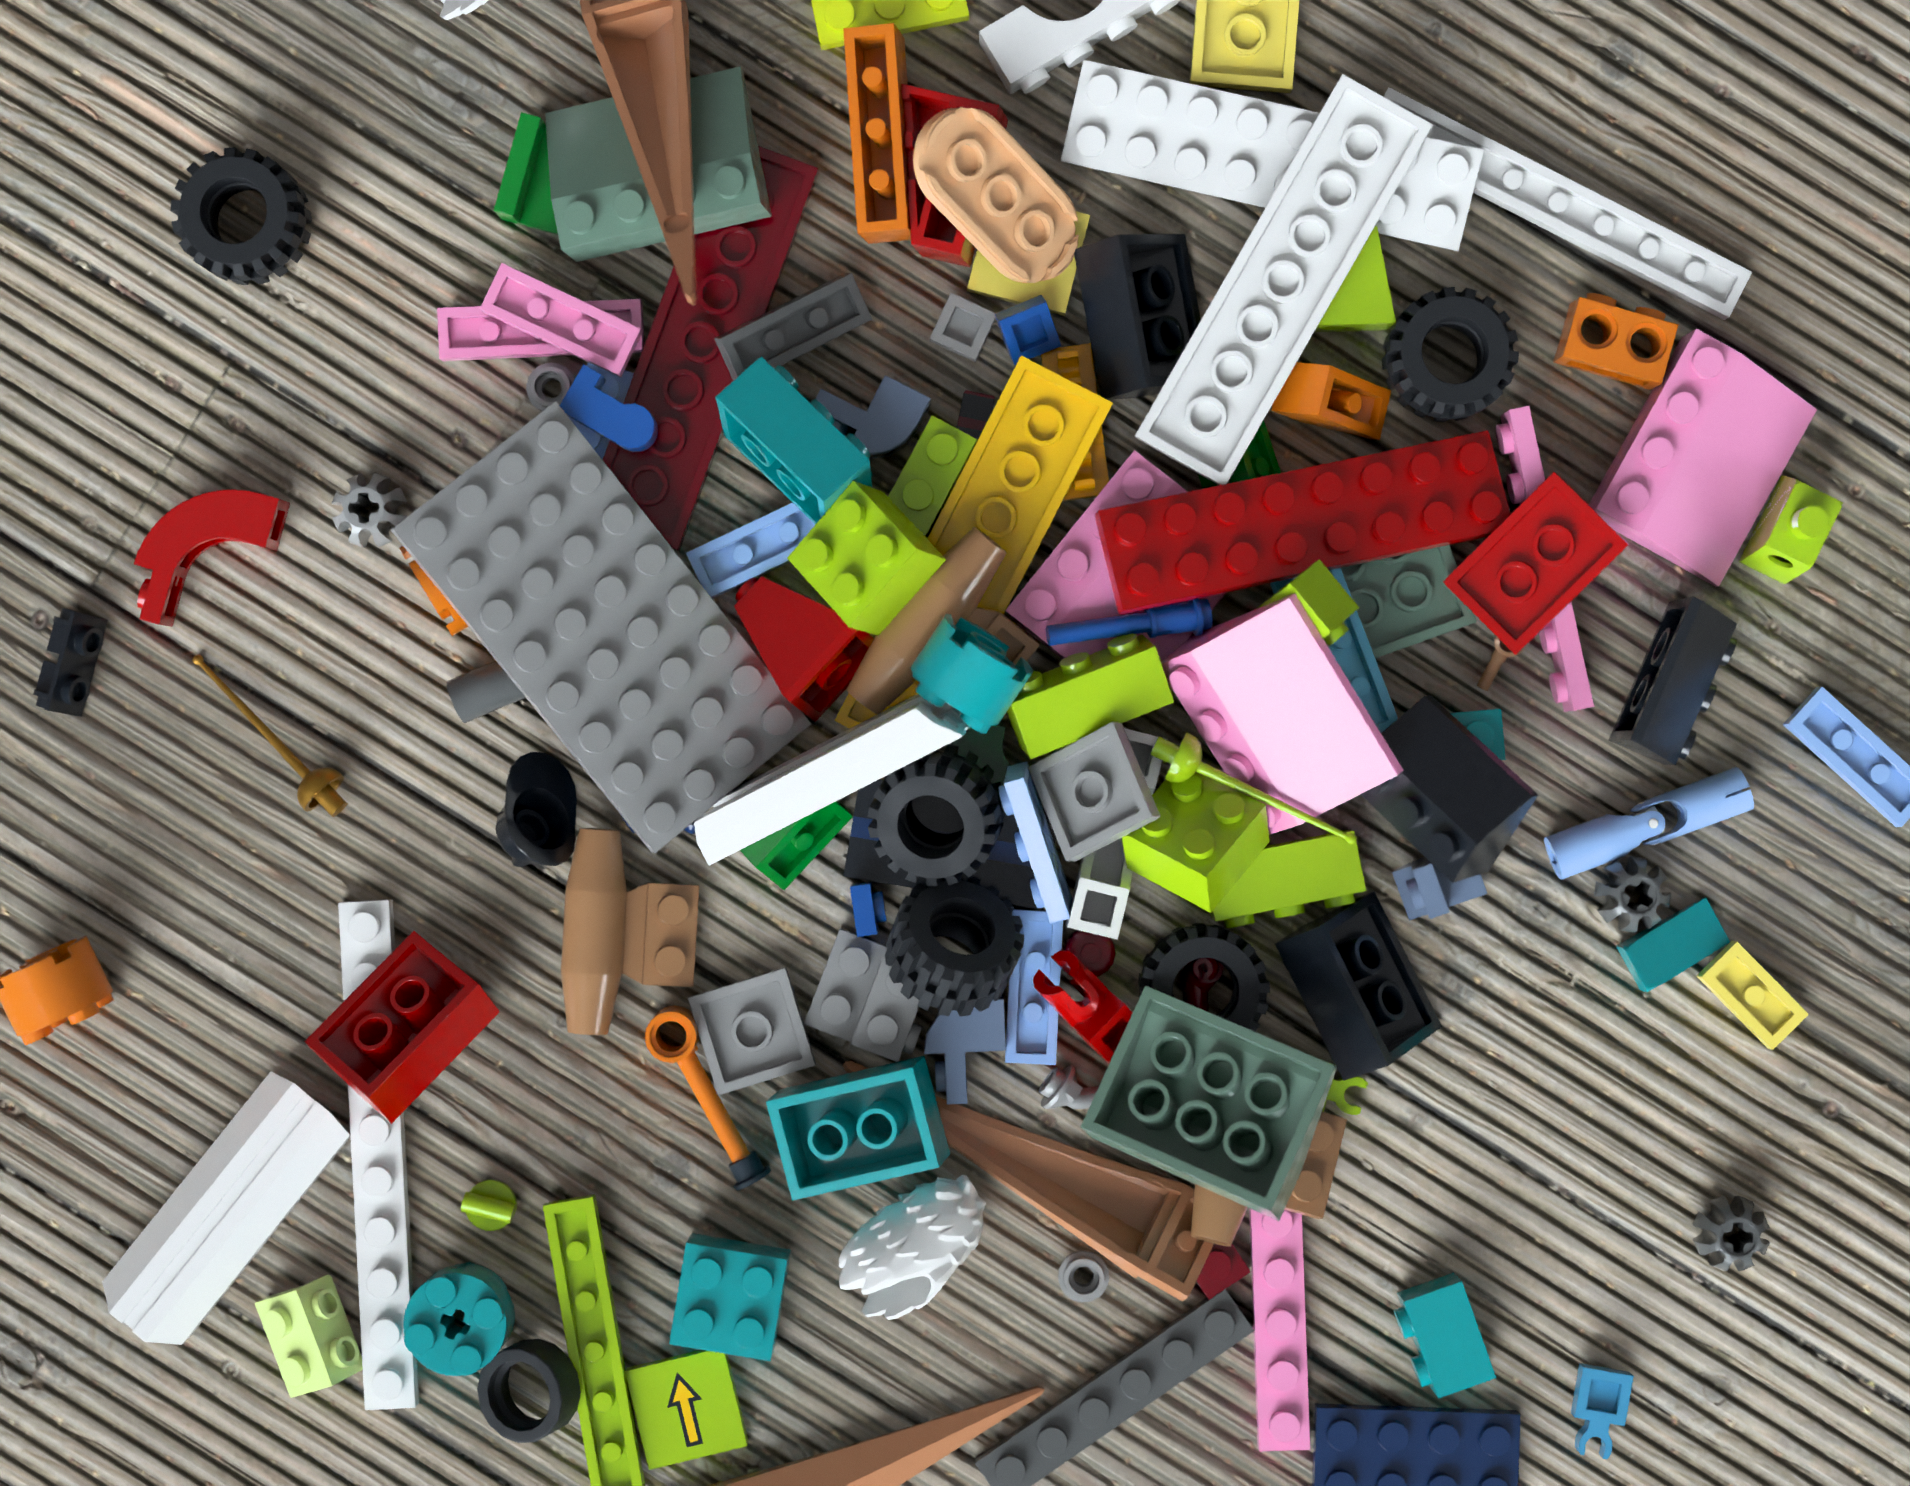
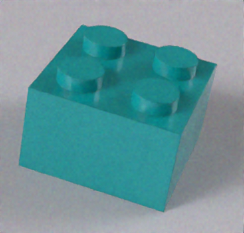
(730, 1297)

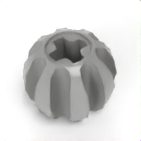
(360, 497)

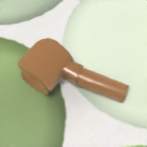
(1499, 657)

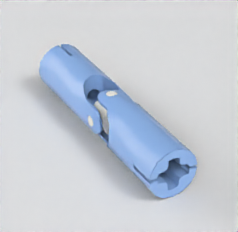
(1616, 835)

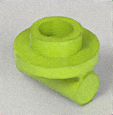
(490, 1205)

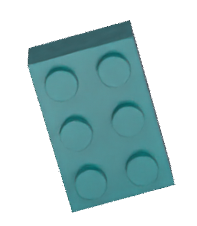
(791, 438)
(858, 1128)

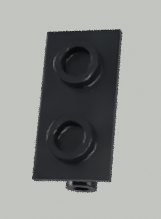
(66, 684)

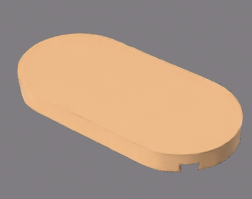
(996, 194)

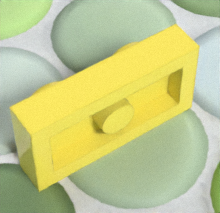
(1752, 995)

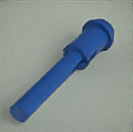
(1168, 619)

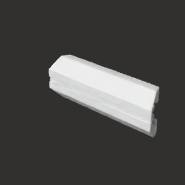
(826, 774)
(223, 1212)

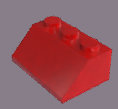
(403, 1026)

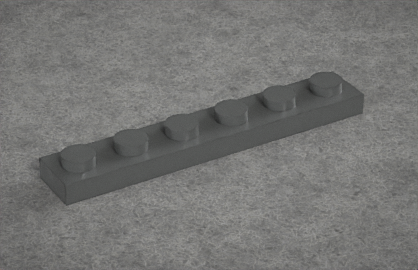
(1115, 1393)

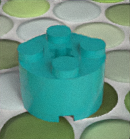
(969, 673)
(431, 1327)

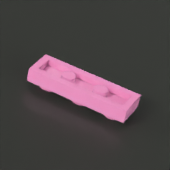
(561, 320)

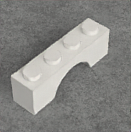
(1029, 46)
(1103, 876)

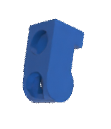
(623, 424)

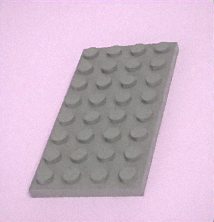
(601, 627)

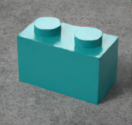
(1445, 1336)

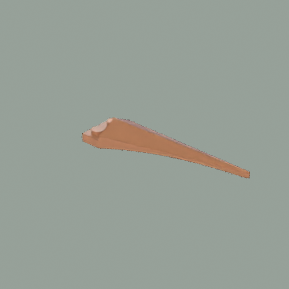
(648, 73)
(1114, 1208)
(891, 1456)

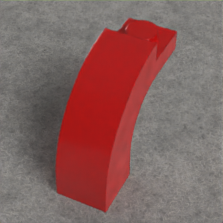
(194, 528)

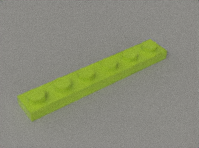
(593, 1341)

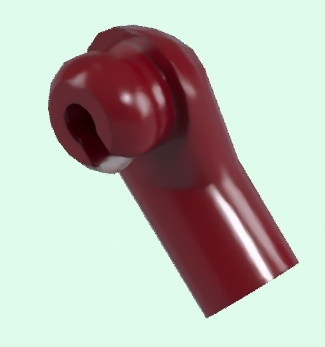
(1198, 979)

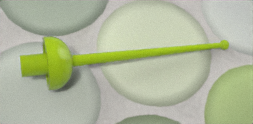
(1186, 761)

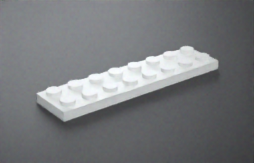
(1243, 148)
(1283, 280)

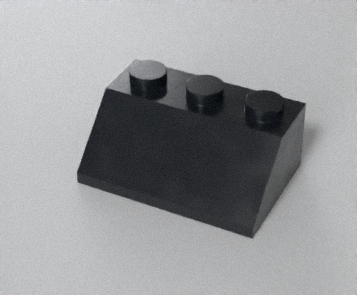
(1137, 309)
(1675, 681)
(1452, 793)
(1359, 986)

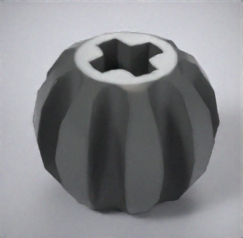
(1645, 885)
(1740, 1245)

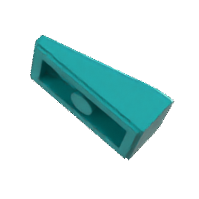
(1673, 945)

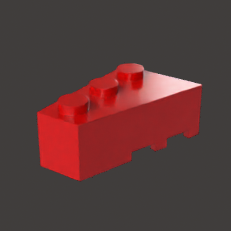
(929, 229)

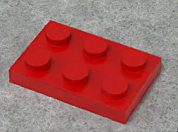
(1535, 563)

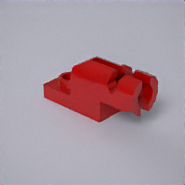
(1096, 1018)

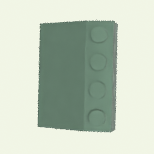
(601, 192)
(1210, 1102)

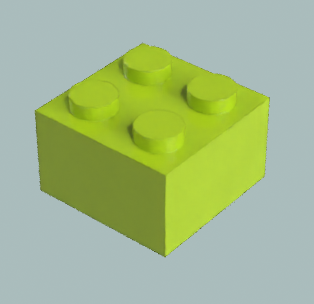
(866, 558)
(1200, 841)

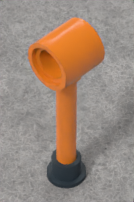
(745, 1164)

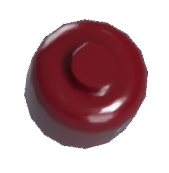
(1092, 950)

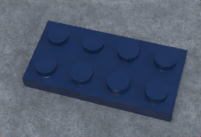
(1414, 1446)

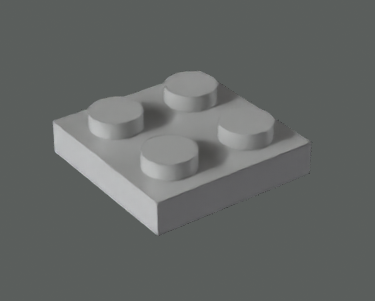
(1094, 792)
(752, 1031)

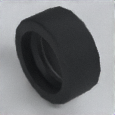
(501, 1409)

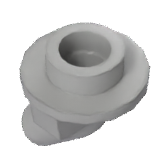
(1062, 1089)

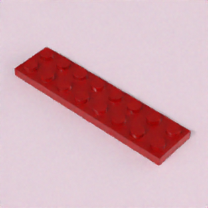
(1290, 519)

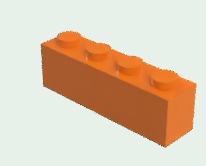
(877, 127)

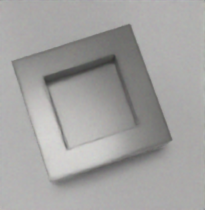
(963, 327)

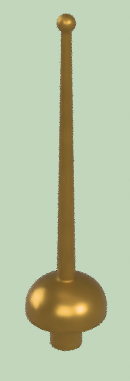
(317, 785)

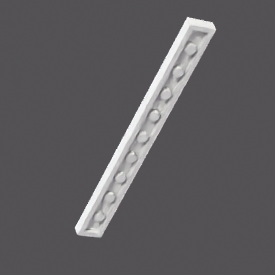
(378, 1191)

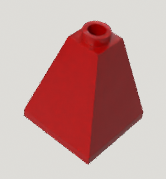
(801, 643)

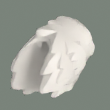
(913, 1246)

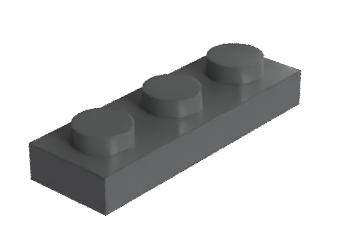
(795, 326)

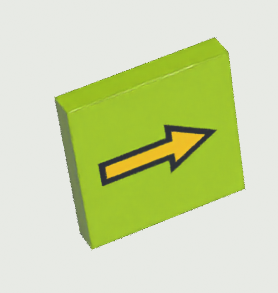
(686, 1407)

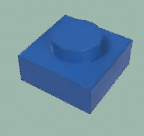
(1028, 329)
(867, 908)

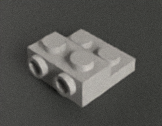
(862, 1002)

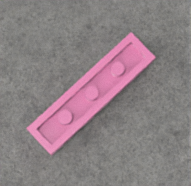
(474, 335)

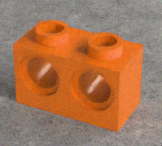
(1614, 355)

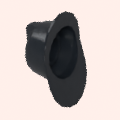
(538, 812)

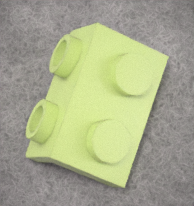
(310, 1336)

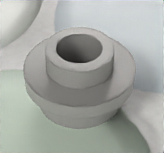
(538, 380)
(1090, 1290)

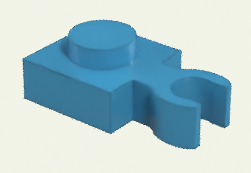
(1601, 1400)

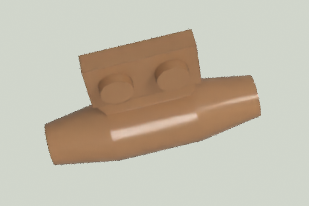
(951, 590)
(619, 931)
(1218, 1218)

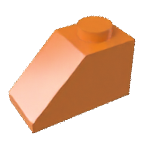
(1333, 400)

